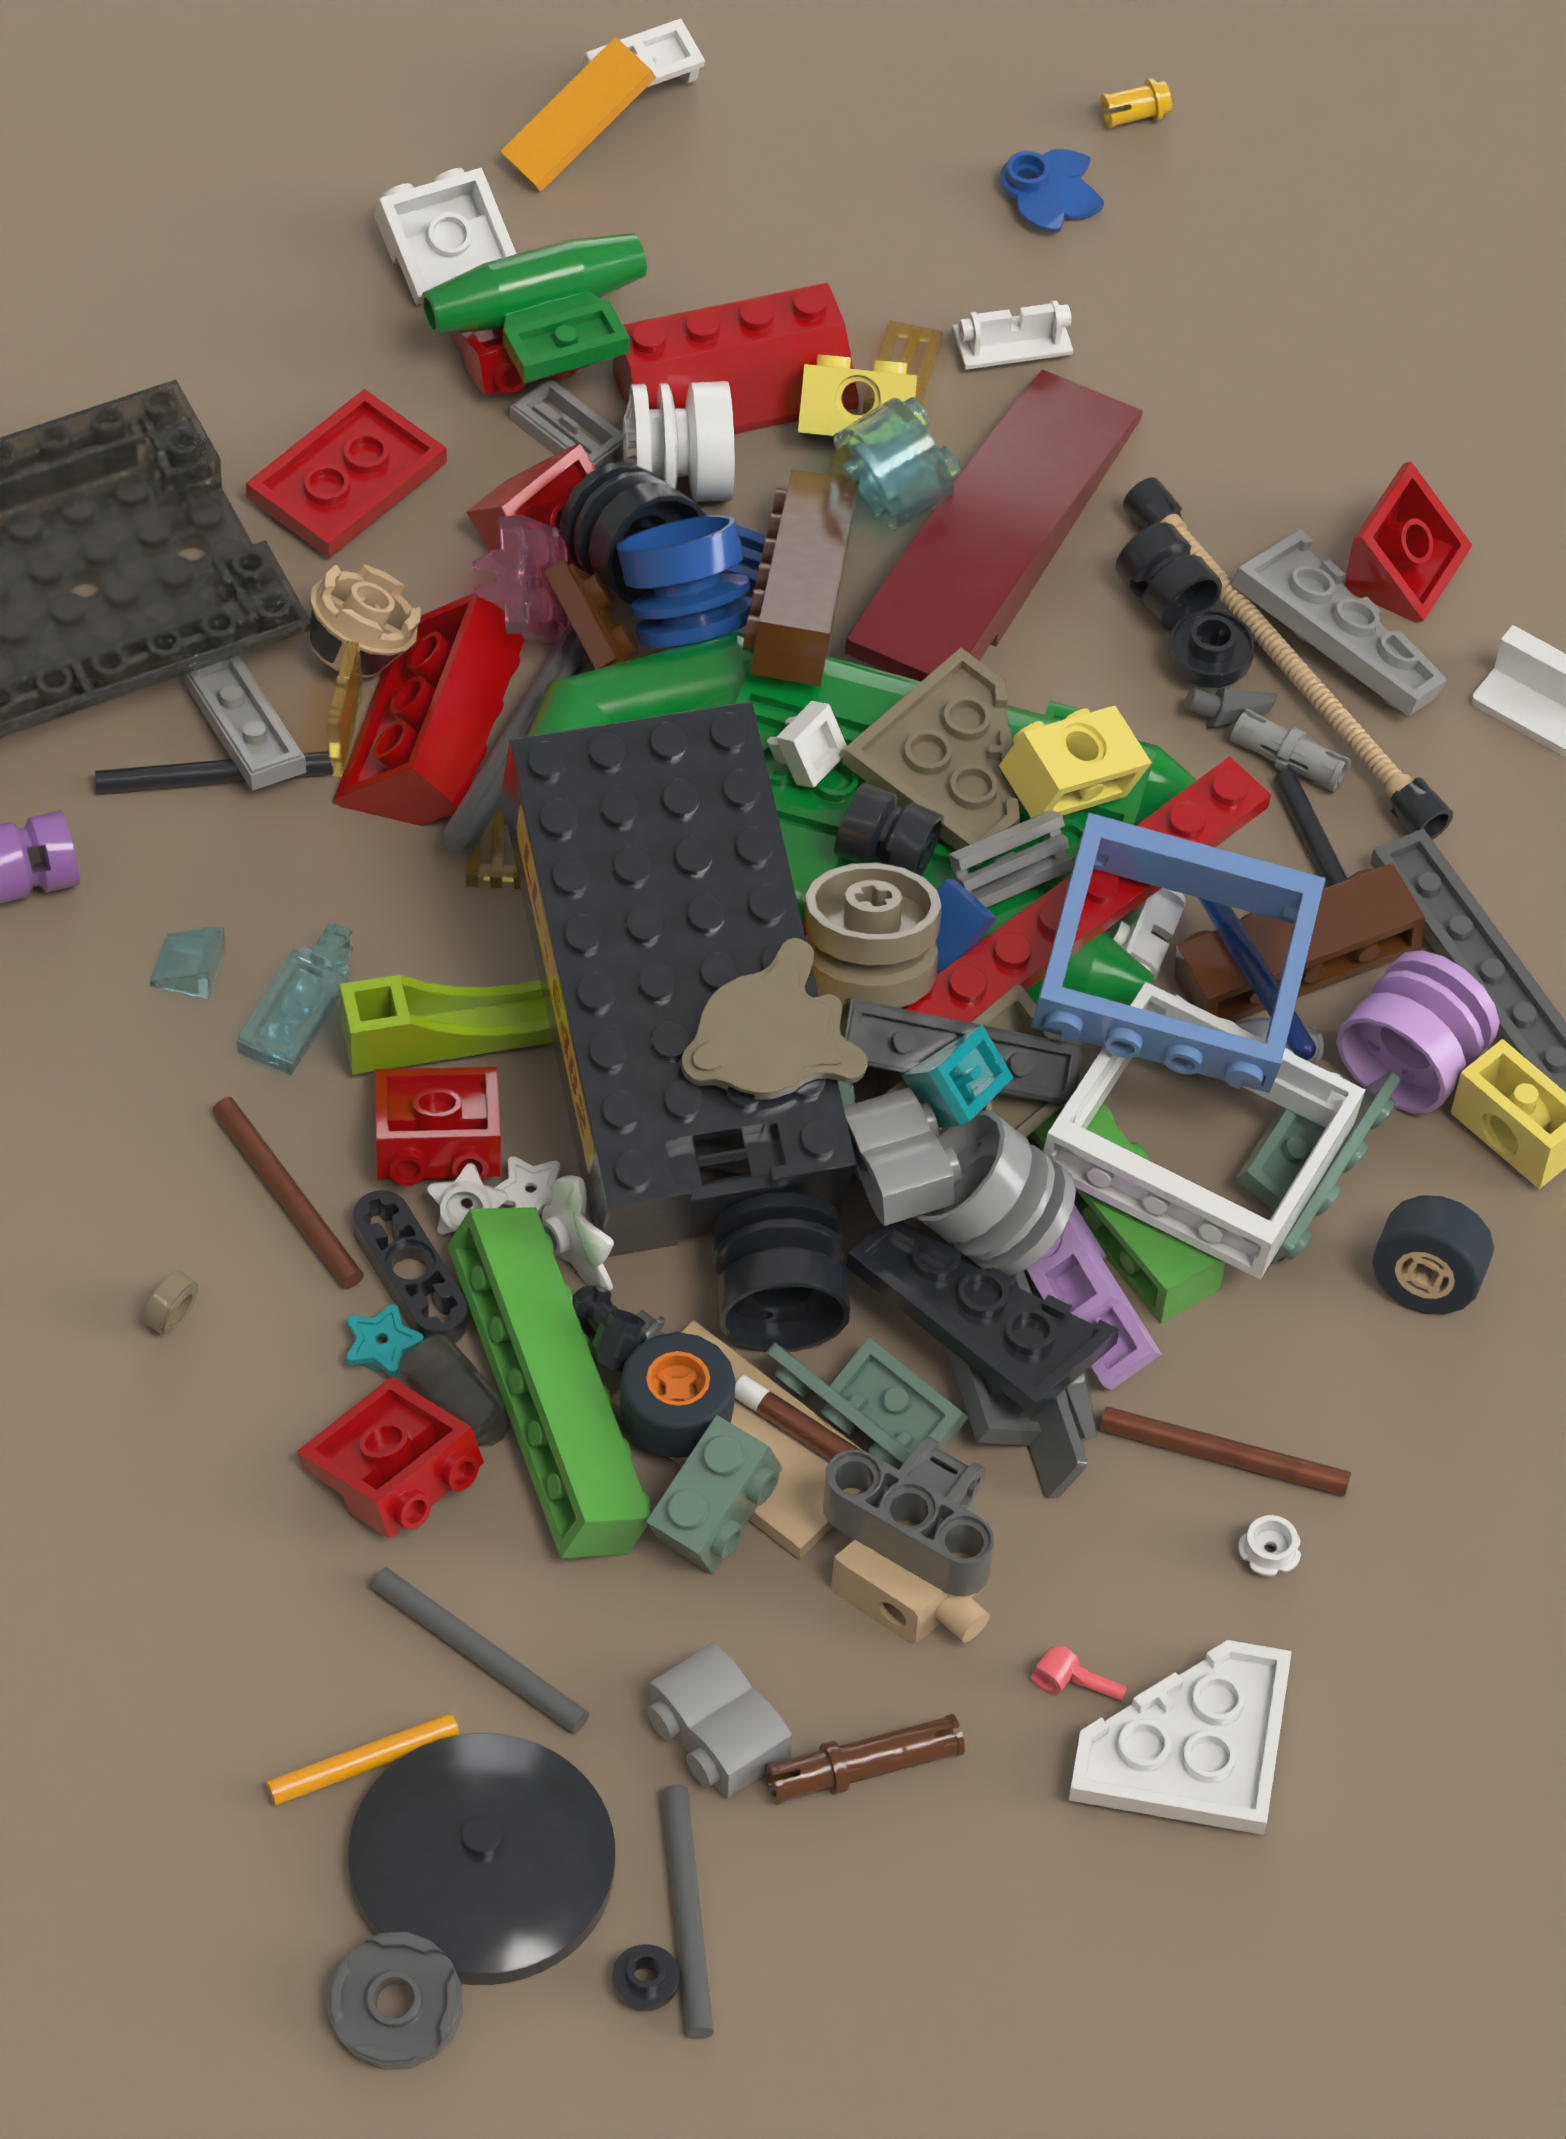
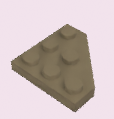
(945, 750)

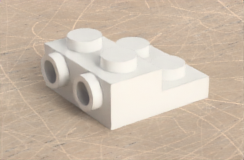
(442, 228)

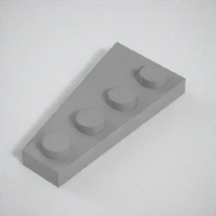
(1348, 630)

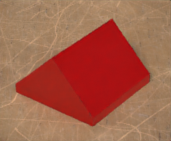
(1406, 548)

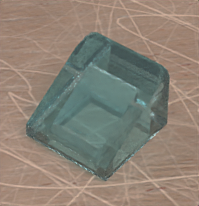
(190, 961)

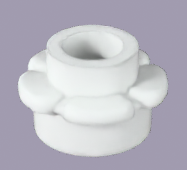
(1274, 1532)

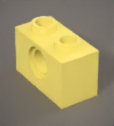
(824, 385)
(1074, 762)
(1514, 1112)

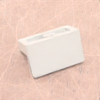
(1527, 689)

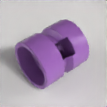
(56, 851)

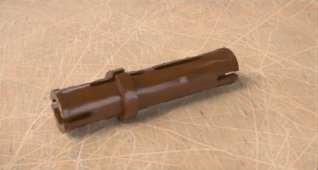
(841, 1765)

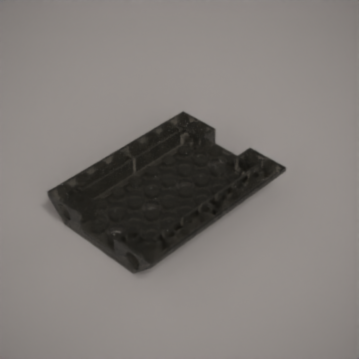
(111, 507)

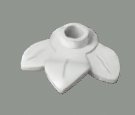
(573, 1233)

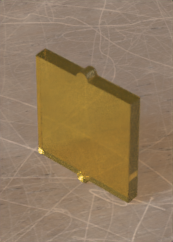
(345, 708)

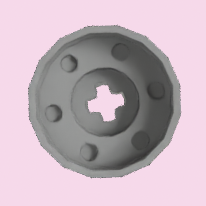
(1008, 1199)

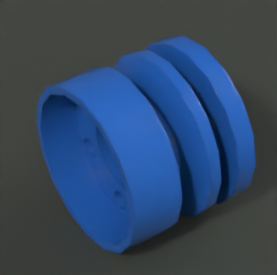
(684, 569)

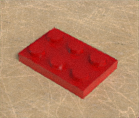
(346, 473)

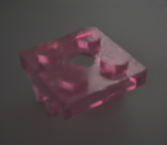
(520, 579)

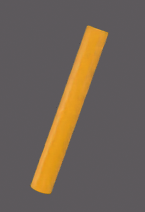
(359, 1760)

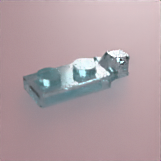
(298, 1002)

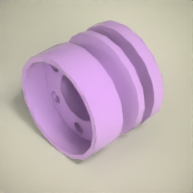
(1423, 1024)

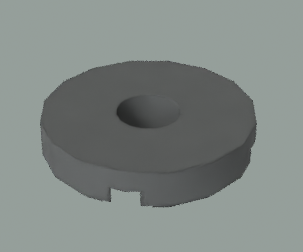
(423, 2029)

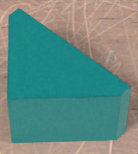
(960, 1078)

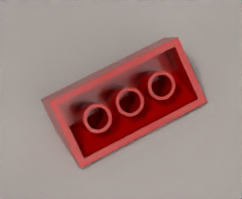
(747, 342)
(432, 715)

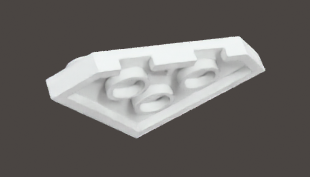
(1193, 1743)

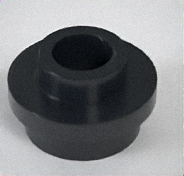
(646, 1994)

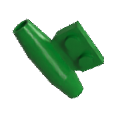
(544, 302)

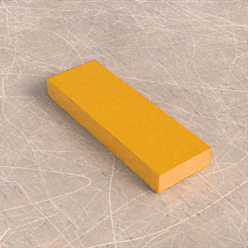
(578, 114)

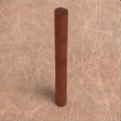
(288, 1193)
(1225, 1451)

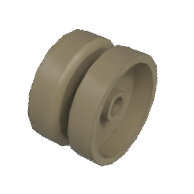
(873, 933)

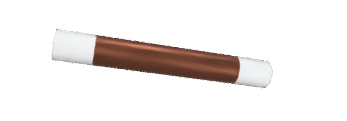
(790, 1418)

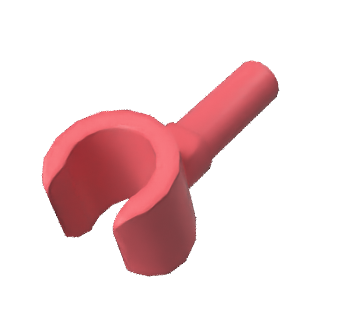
(1062, 1665)

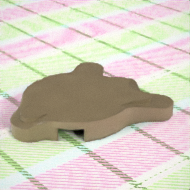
(770, 1034)

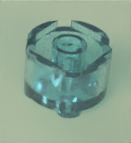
(897, 461)

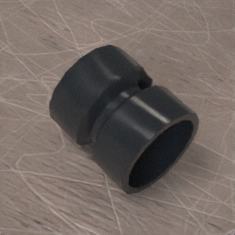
(1166, 576)
(886, 833)

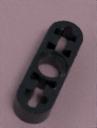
(409, 1243)

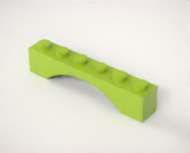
(417, 1022)

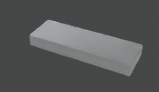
(245, 723)

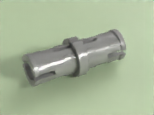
(1290, 750)

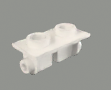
(1006, 339)
(1156, 914)

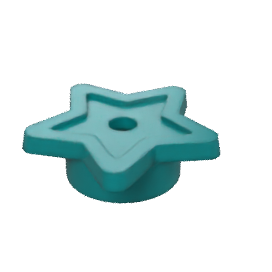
(377, 1356)

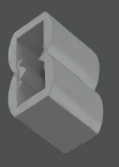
(901, 1156)
(718, 1720)

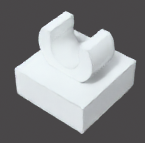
(809, 744)

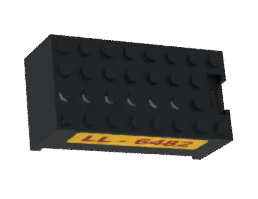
(644, 891)

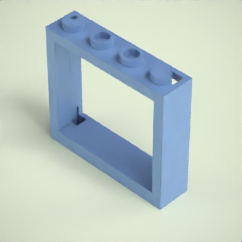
(1200, 873)

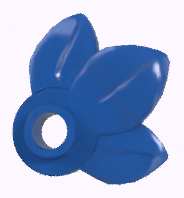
(1050, 187)

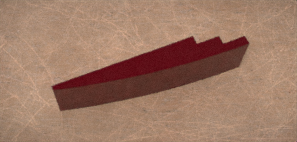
(996, 531)

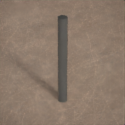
(480, 1650)
(687, 1912)

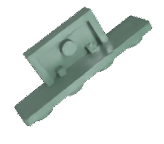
(1289, 1143)
(878, 1398)

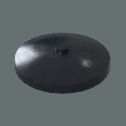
(484, 1854)

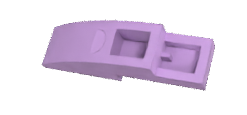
(1078, 1276)

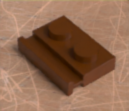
(586, 605)

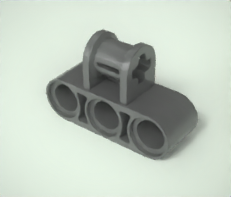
(927, 1490)

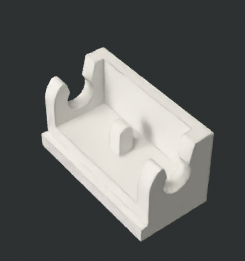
(665, 50)

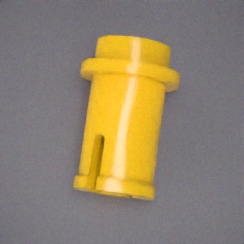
(1138, 103)

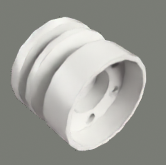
(684, 440)

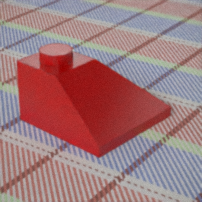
(532, 493)

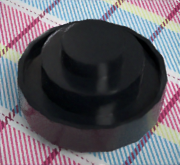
(1211, 648)

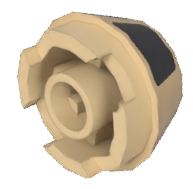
(363, 610)

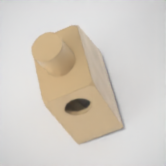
(901, 1598)

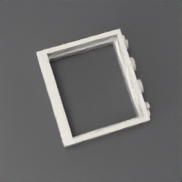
(1175, 1202)

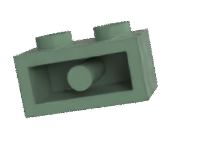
(715, 1495)

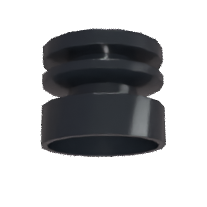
(612, 506)
(781, 1272)

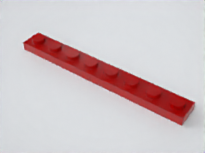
(1021, 948)

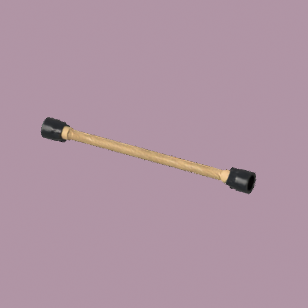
(1412, 800)

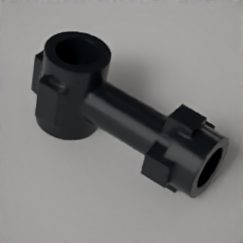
(614, 1329)

